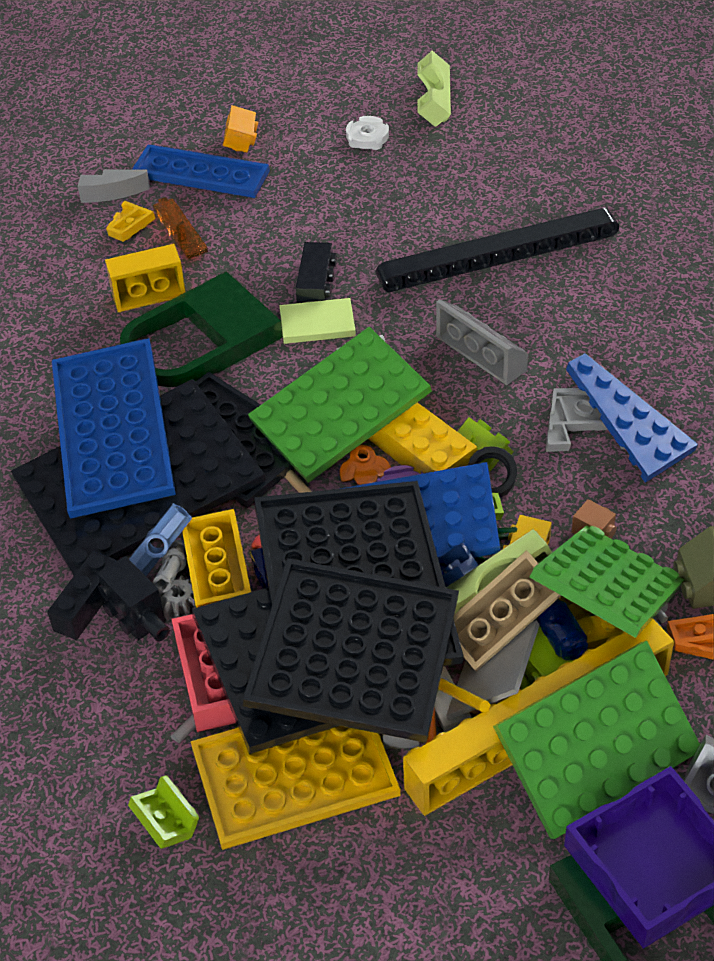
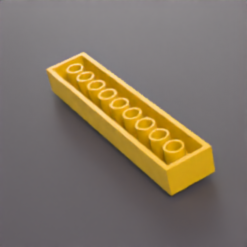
(473, 750)

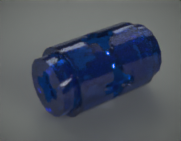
(563, 631)

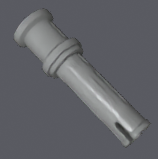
(172, 563)

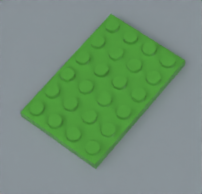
(339, 403)
(608, 579)
(597, 738)

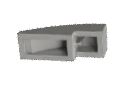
(112, 185)

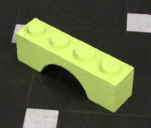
(435, 103)
(482, 575)

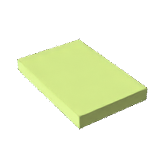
(317, 320)

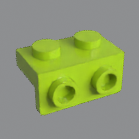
(479, 434)
(165, 813)

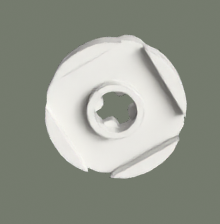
(359, 138)

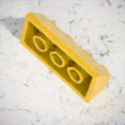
(215, 558)

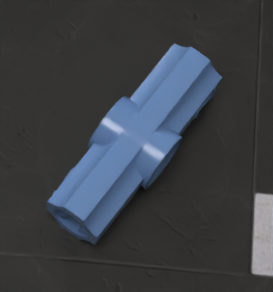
(167, 530)

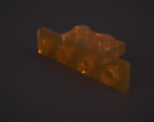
(179, 228)

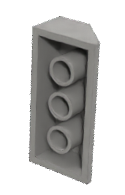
(479, 343)

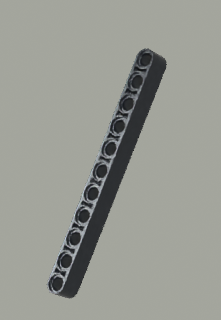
(496, 249)

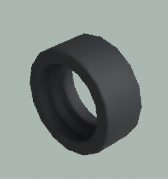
(506, 458)

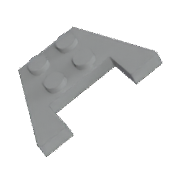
(570, 412)

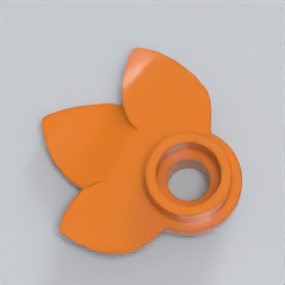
(363, 470)

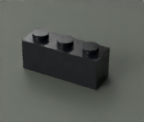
(315, 272)
(80, 598)

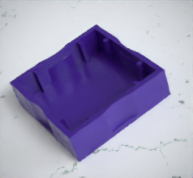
(649, 855)

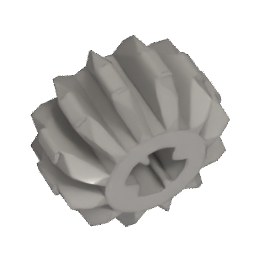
(178, 599)

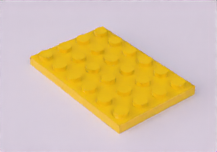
(291, 781)

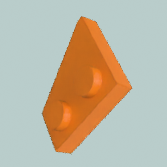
(693, 635)

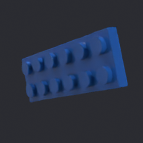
(202, 170)

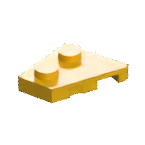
(129, 221)

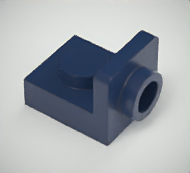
(458, 563)

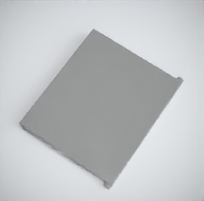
(500, 675)

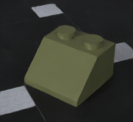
(696, 567)

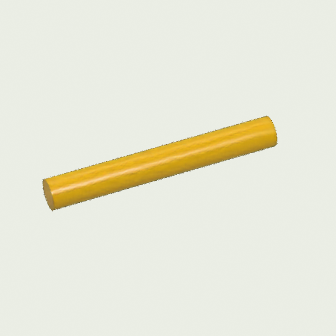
(464, 696)

